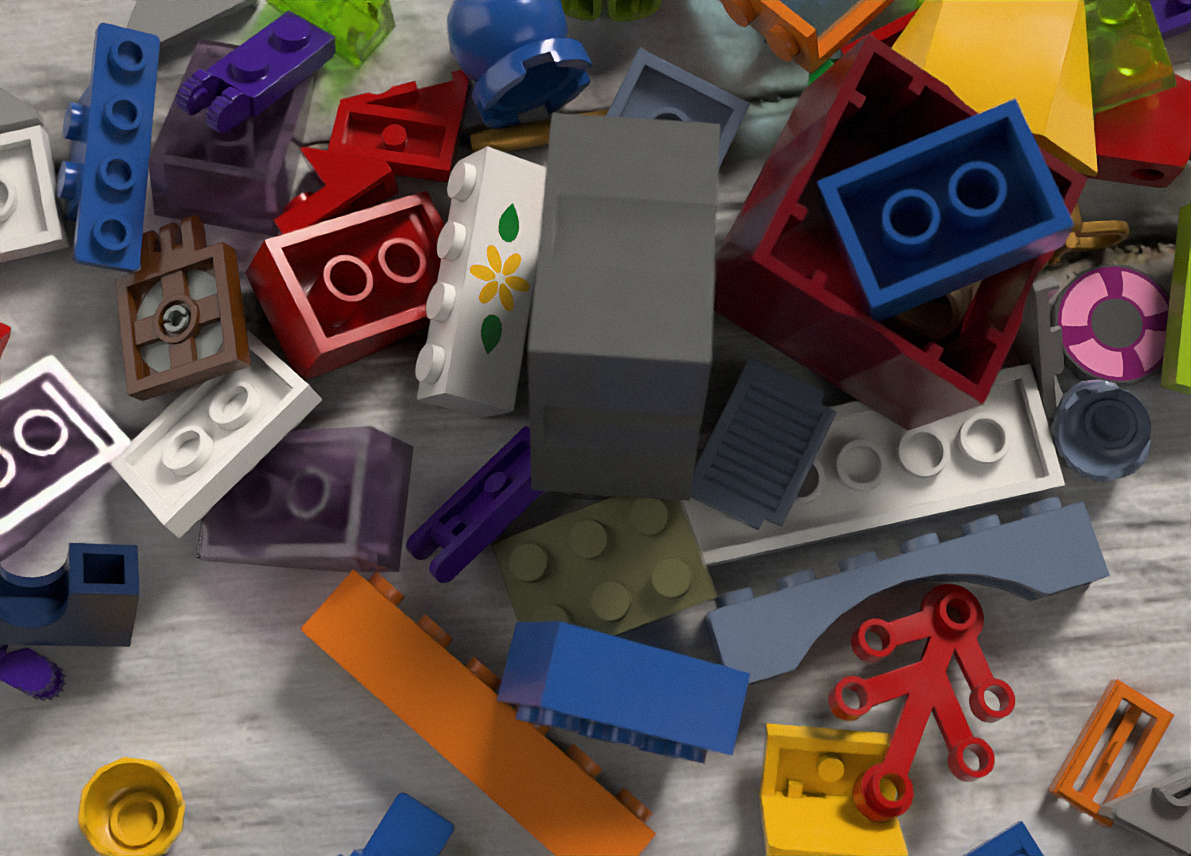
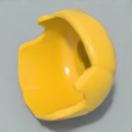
(131, 809)

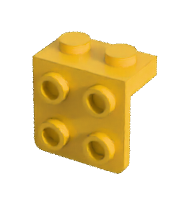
(810, 797)

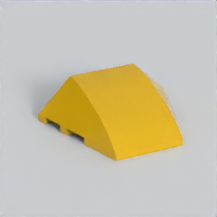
(1009, 52)

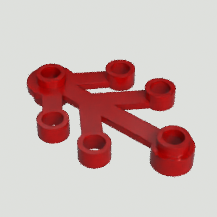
(925, 691)

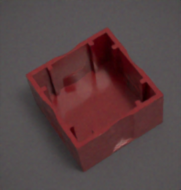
(787, 279)

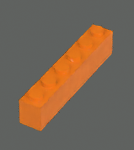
(461, 719)

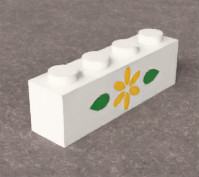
(483, 285)

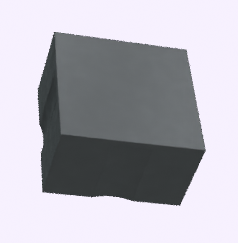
(623, 306)

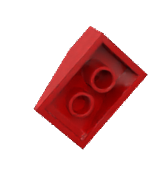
(349, 283)

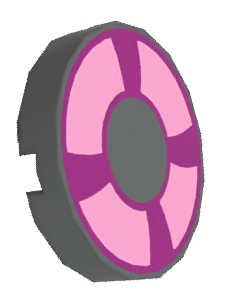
(1112, 324)

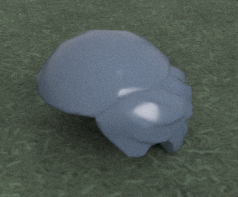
(1102, 430)

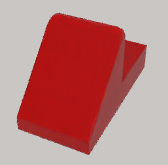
(347, 186)

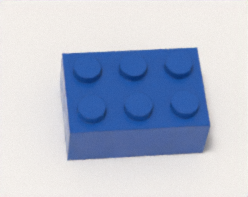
(944, 211)
(622, 691)

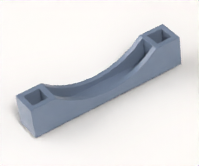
(1028, 557)

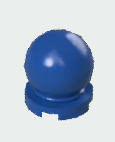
(516, 56)

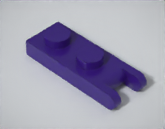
(477, 511)

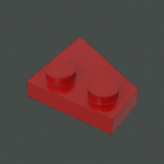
(406, 127)

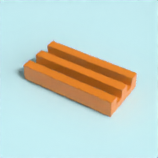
(1088, 739)

